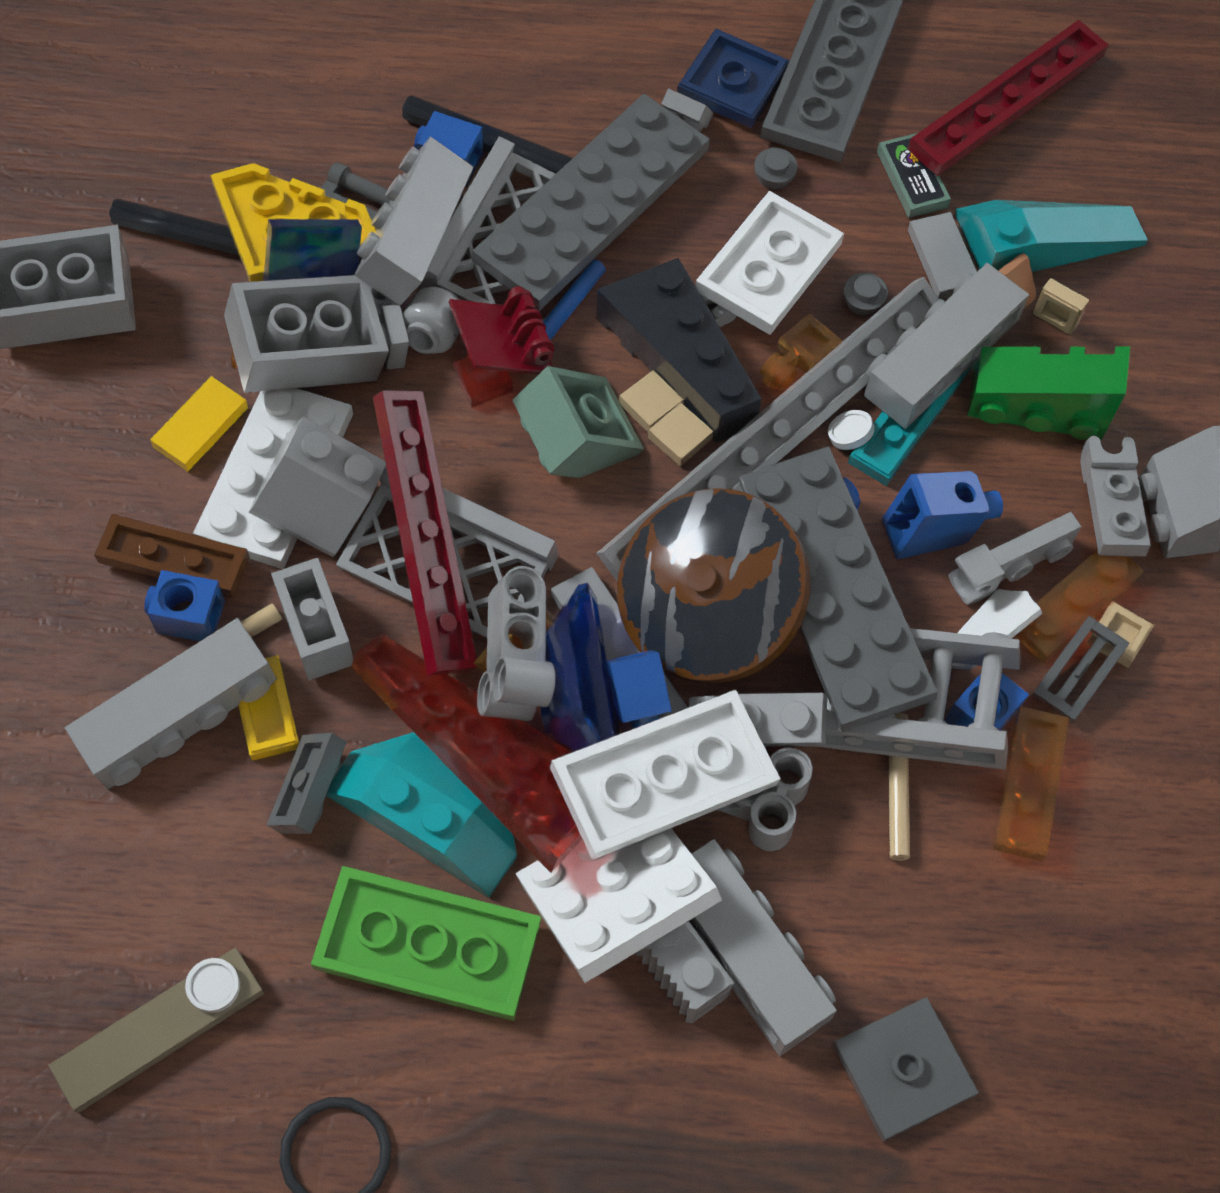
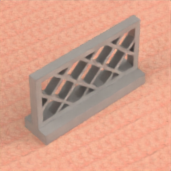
(471, 215)
(466, 519)

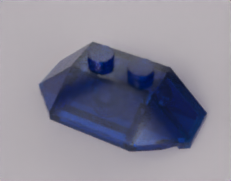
(582, 697)

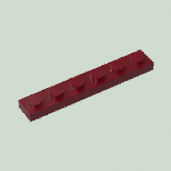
(1007, 97)
(425, 532)

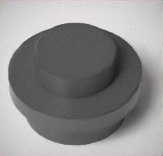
(775, 168)
(865, 293)

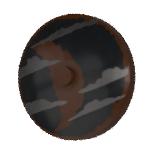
(714, 585)

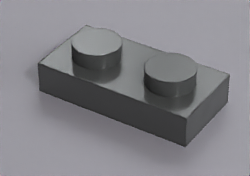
(307, 784)

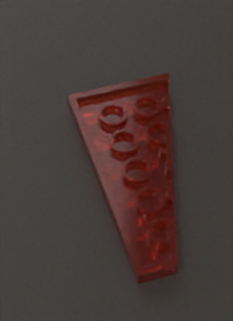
(493, 756)

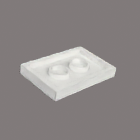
(769, 262)

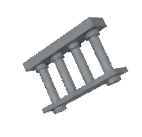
(931, 736)

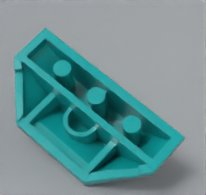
(426, 808)

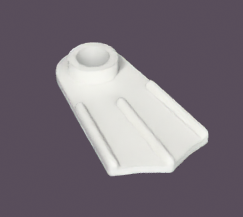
(1002, 613)

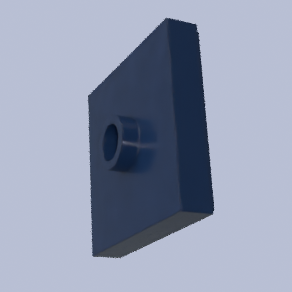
(733, 77)

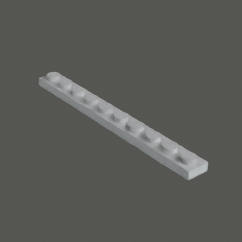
(796, 410)

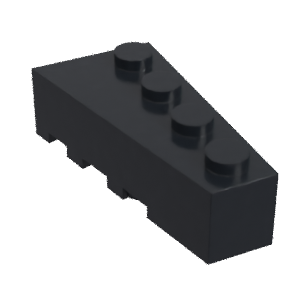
(676, 336)

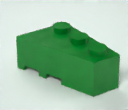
(1049, 391)

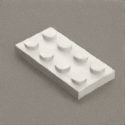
(269, 421)
(664, 774)

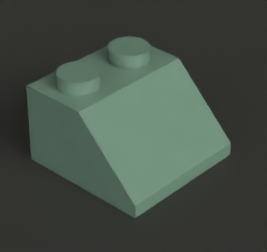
(575, 422)

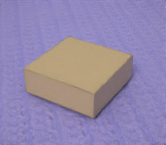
(1060, 306)
(649, 400)
(680, 434)
(1126, 625)

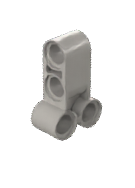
(516, 677)
(776, 801)

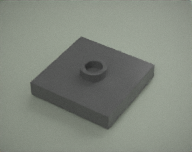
(904, 1069)

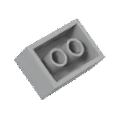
(64, 287)
(305, 333)

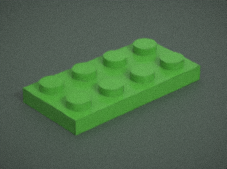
(427, 943)

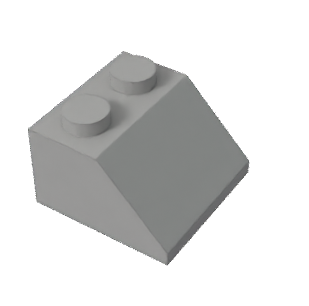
(317, 486)
(1185, 495)

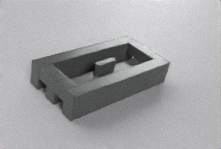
(1056, 702)

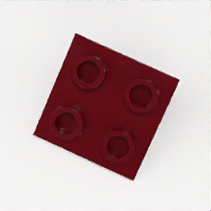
(504, 335)

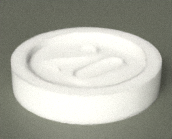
(851, 429)
(212, 985)

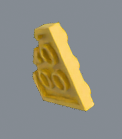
(253, 196)

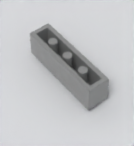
(413, 221)
(944, 344)
(171, 705)
(759, 957)

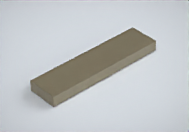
(143, 1039)

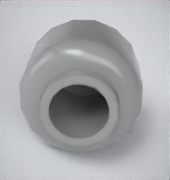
(431, 321)

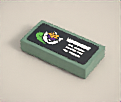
(914, 183)

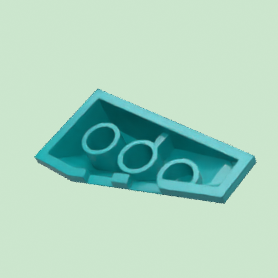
(1047, 231)

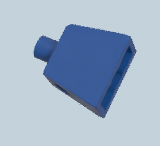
(938, 512)

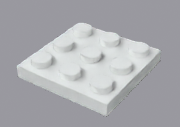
(620, 900)

